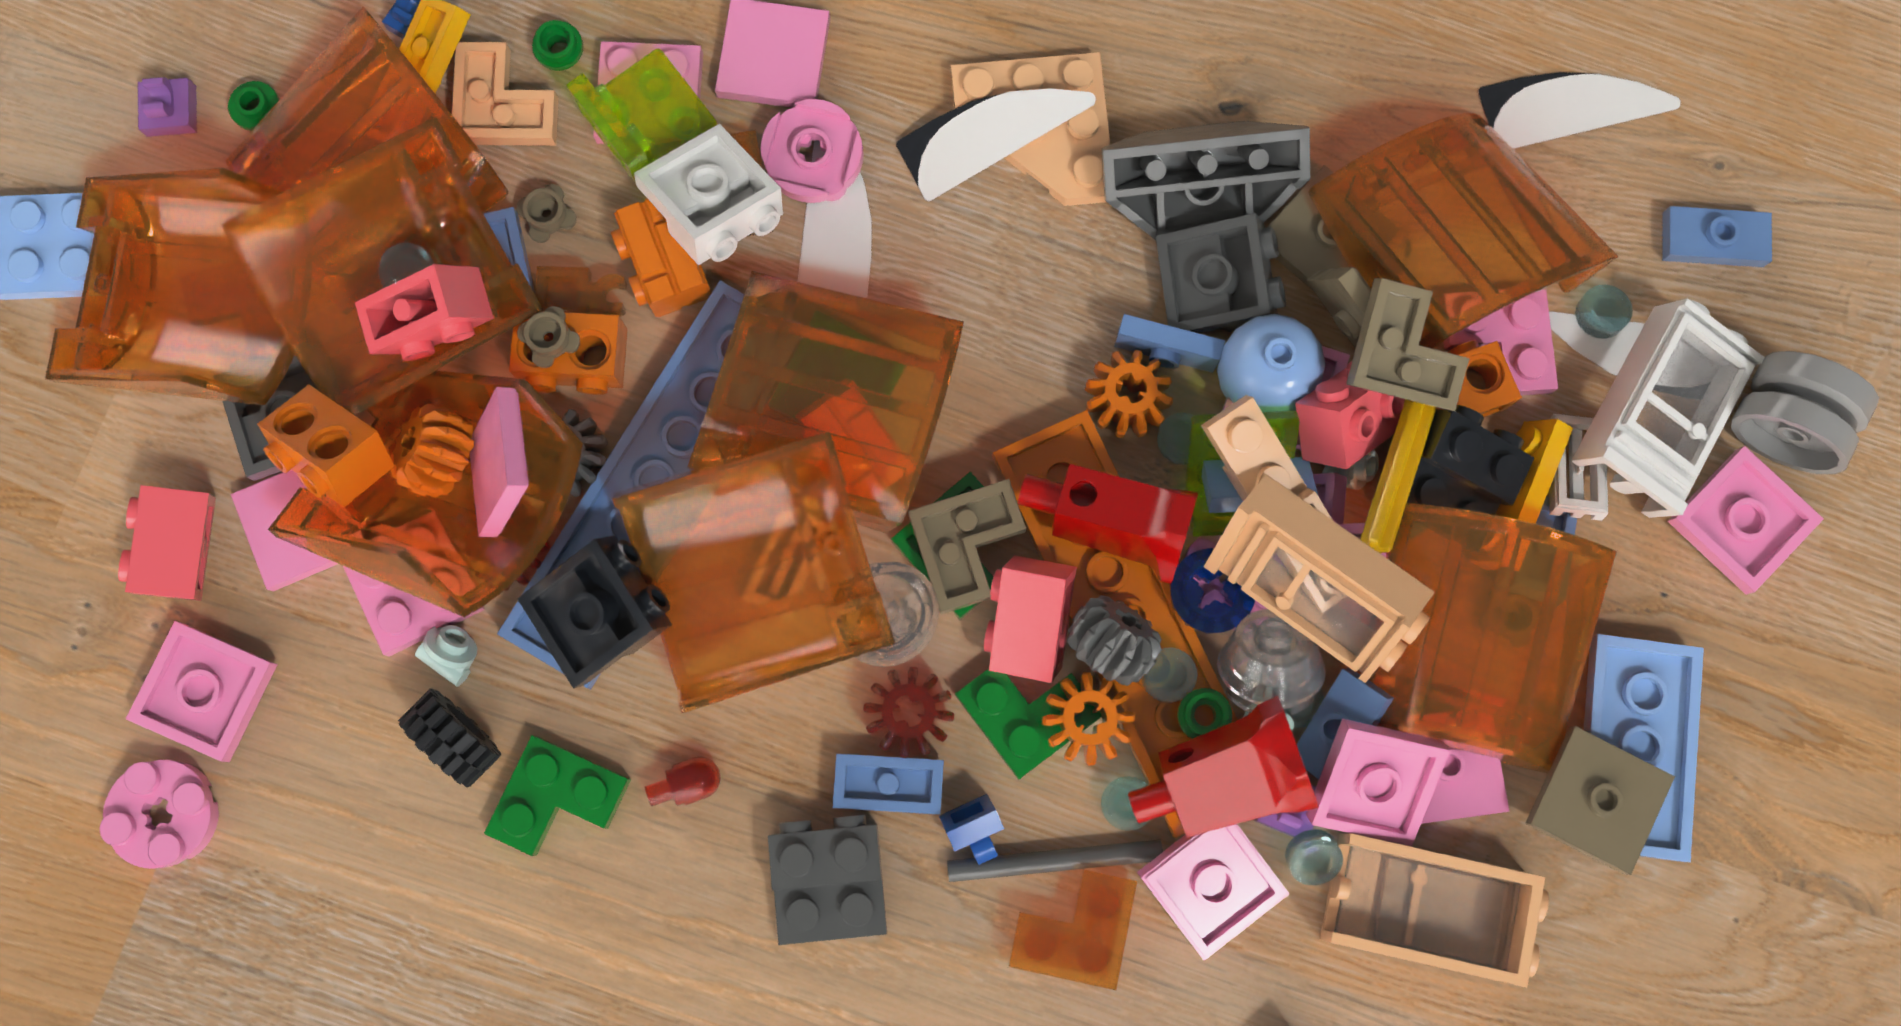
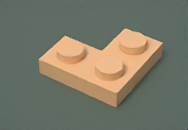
(492, 111)

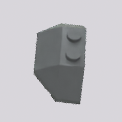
(1205, 173)

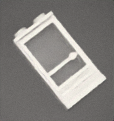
(1669, 405)

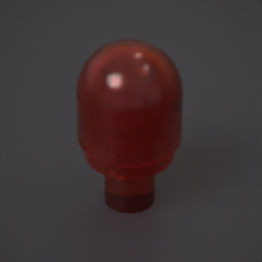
(686, 782)

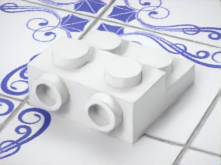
(711, 195)

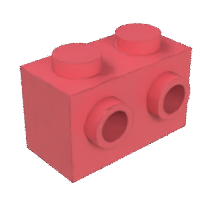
(424, 311)
(1344, 421)
(167, 543)
(1030, 618)

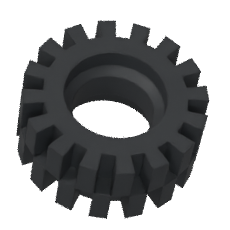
(449, 738)

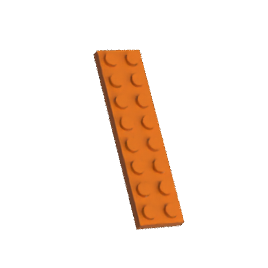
(1100, 573)

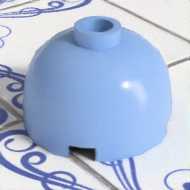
(1271, 361)

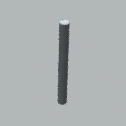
(1055, 860)

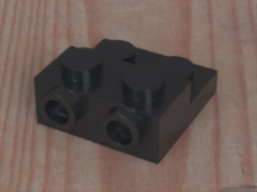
(1468, 464)
(596, 609)

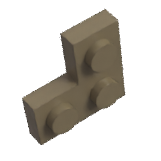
(1390, 352)
(952, 532)

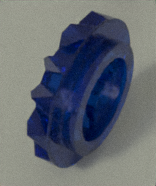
(1186, 596)

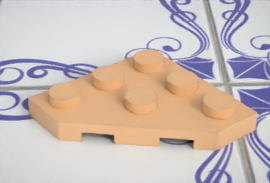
(1067, 156)

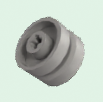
(1805, 412)

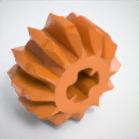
(1136, 378)
(432, 450)
(1100, 732)

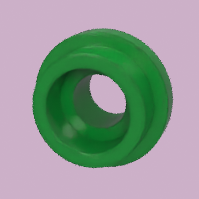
(552, 33)
(243, 96)
(1203, 697)

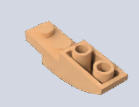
(1252, 450)

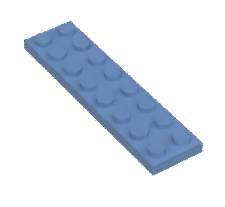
(650, 449)

